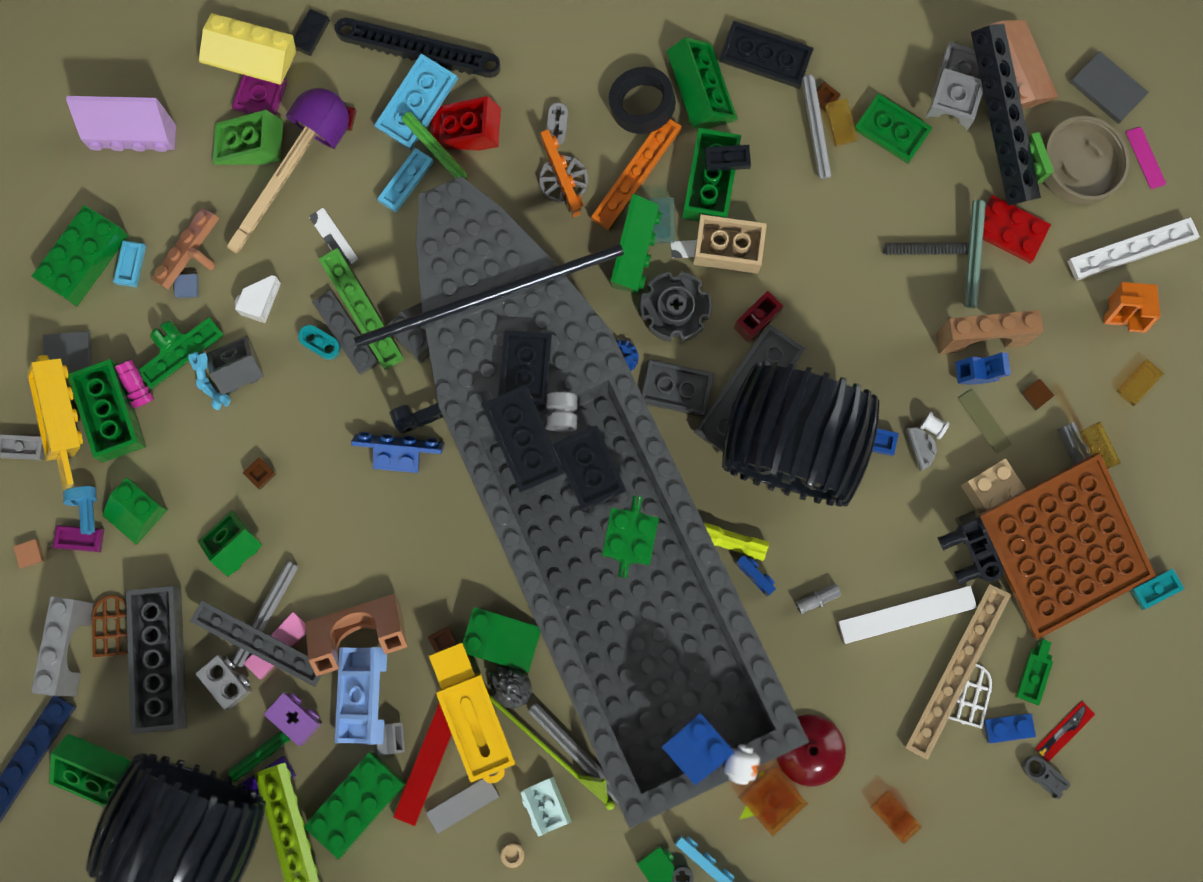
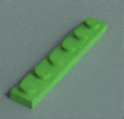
(359, 306)

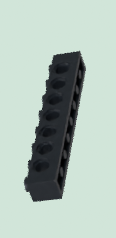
(1005, 114)

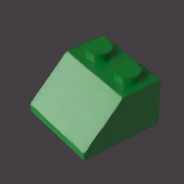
(133, 510)
(229, 544)

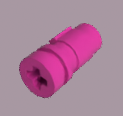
(133, 383)

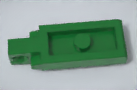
(1035, 673)

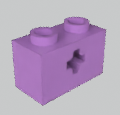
(281, 716)

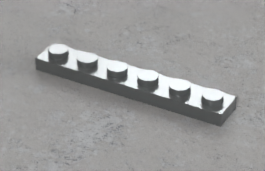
(255, 642)

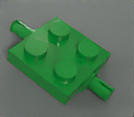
(630, 536)

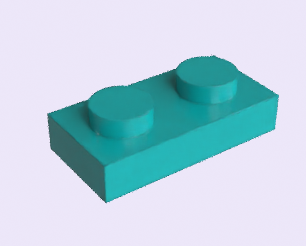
(1157, 589)

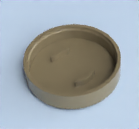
(1086, 160)

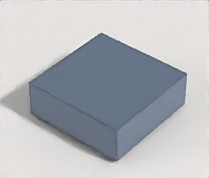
(186, 286)

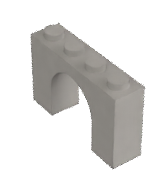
(52, 671)

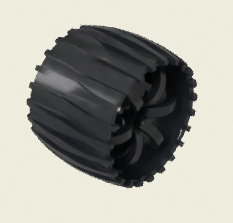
(801, 433)
(174, 826)

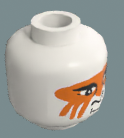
(742, 765)

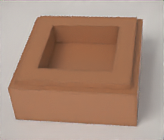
(28, 553)

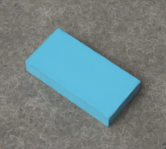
(129, 263)

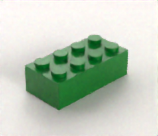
(709, 191)
(80, 255)
(106, 411)
(355, 805)

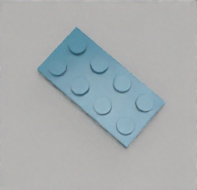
(420, 94)

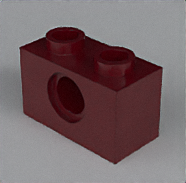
(758, 316)

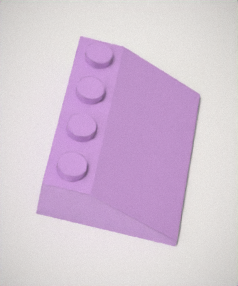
(122, 123)

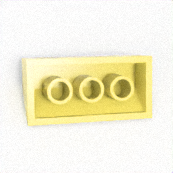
(246, 48)

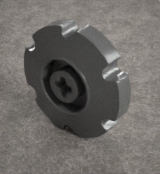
(659, 309)

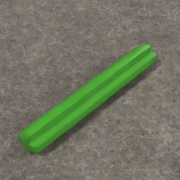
(433, 145)

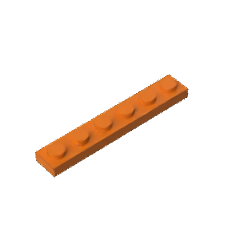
(635, 175)

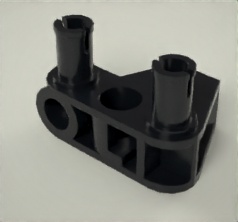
(974, 534)

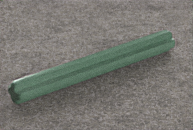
(974, 254)

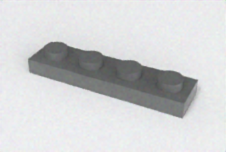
(344, 332)

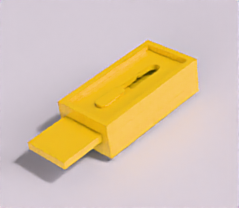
(55, 414)
(471, 716)

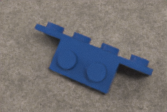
(397, 453)

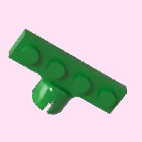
(176, 349)

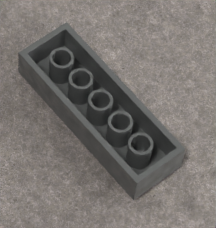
(156, 659)

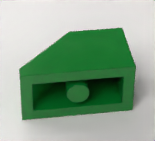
(657, 865)

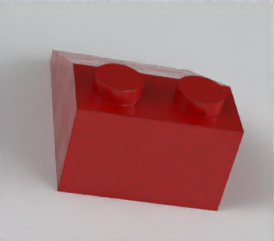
(468, 124)

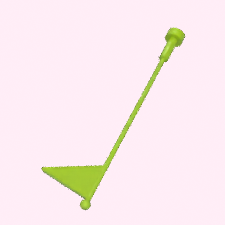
(595, 785)

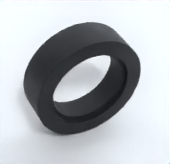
(637, 77)

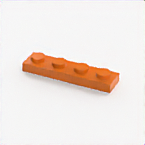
(558, 165)

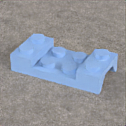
(359, 695)

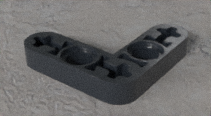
(406, 420)

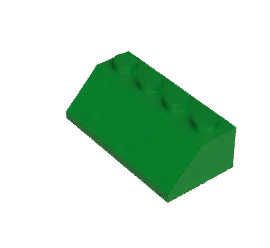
(701, 83)
(635, 242)
(85, 769)

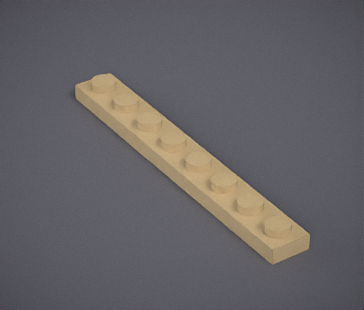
(958, 672)

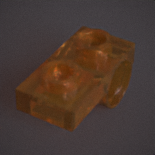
(895, 817)

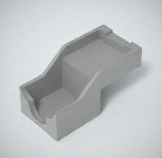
(957, 85)

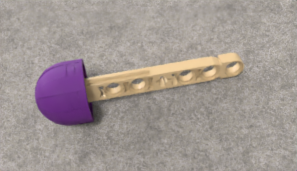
(322, 118)

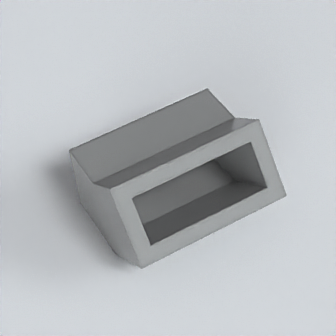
(392, 740)

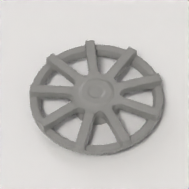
(583, 171)

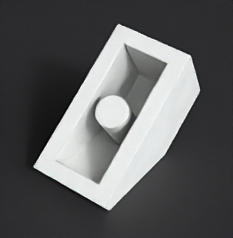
(258, 299)

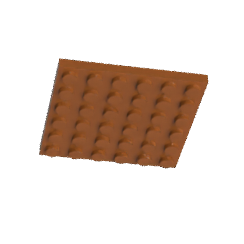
(1067, 546)

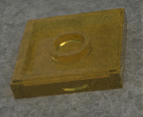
(1099, 442)

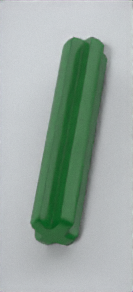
(258, 756)

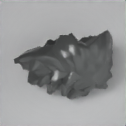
(510, 687)

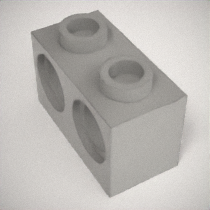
(220, 686)

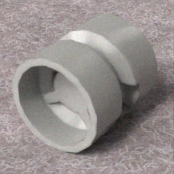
(561, 412)

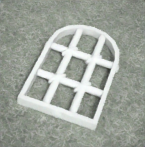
(974, 703)

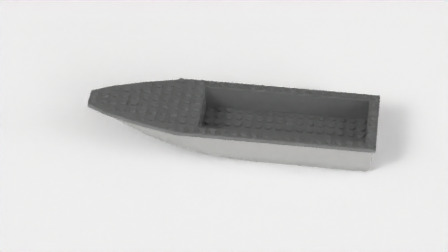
(632, 649)

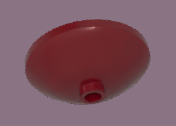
(825, 764)

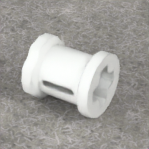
(934, 425)

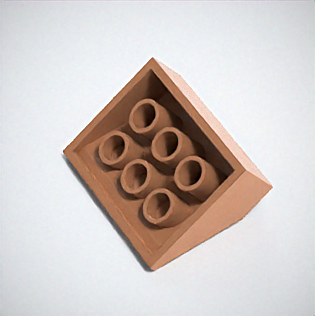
(1030, 72)

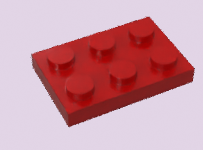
(1013, 229)

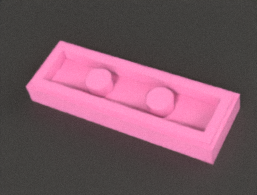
(289, 633)

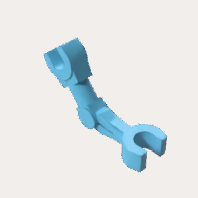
(199, 363)

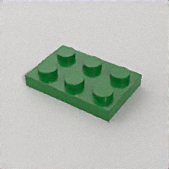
(893, 128)

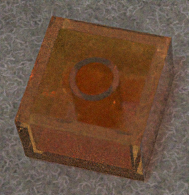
(772, 800)

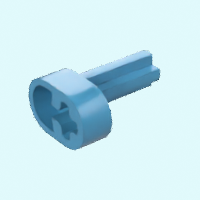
(84, 498)

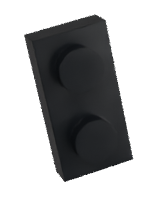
(310, 32)
(727, 158)

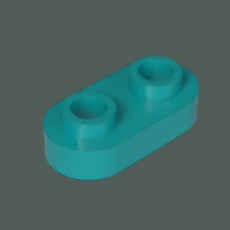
(320, 342)

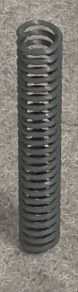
(929, 250)

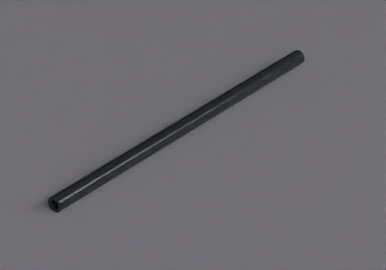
(488, 296)

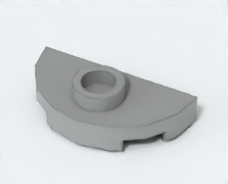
(923, 447)

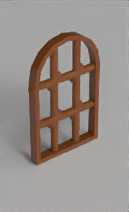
(106, 634)

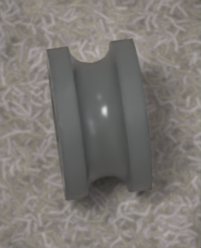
(687, 871)

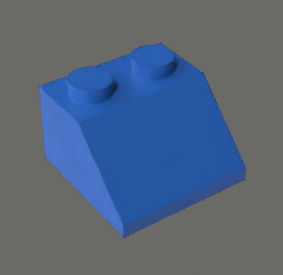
(697, 749)

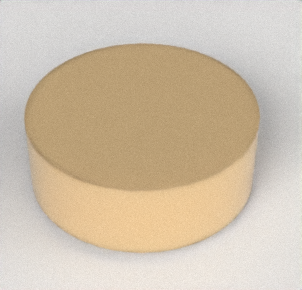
(512, 855)

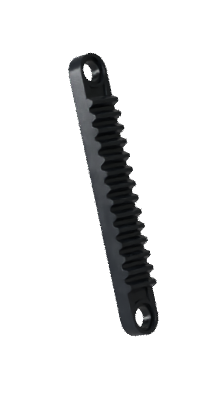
(412, 45)

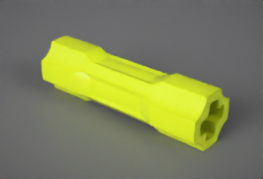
(736, 542)

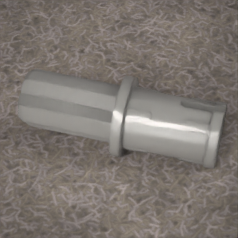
(818, 599)

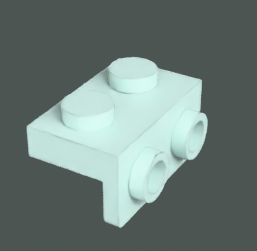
(545, 806)

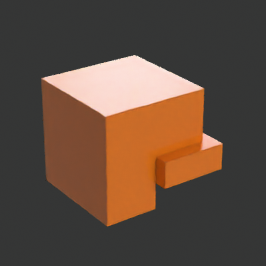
(1133, 305)

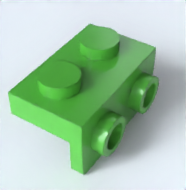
(1040, 157)

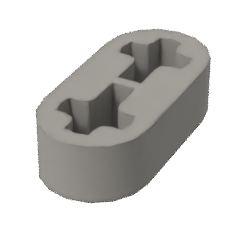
(561, 124)

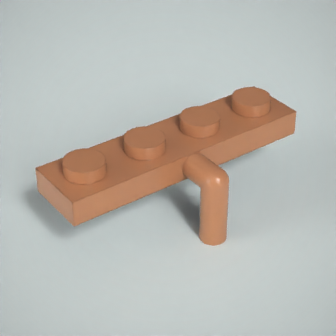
(185, 249)

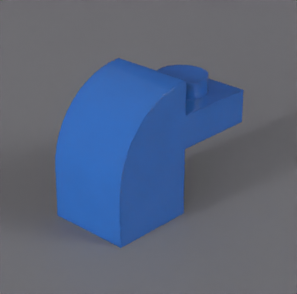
(982, 370)

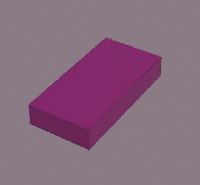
(71, 539)

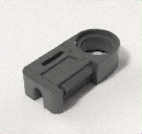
(1046, 777)

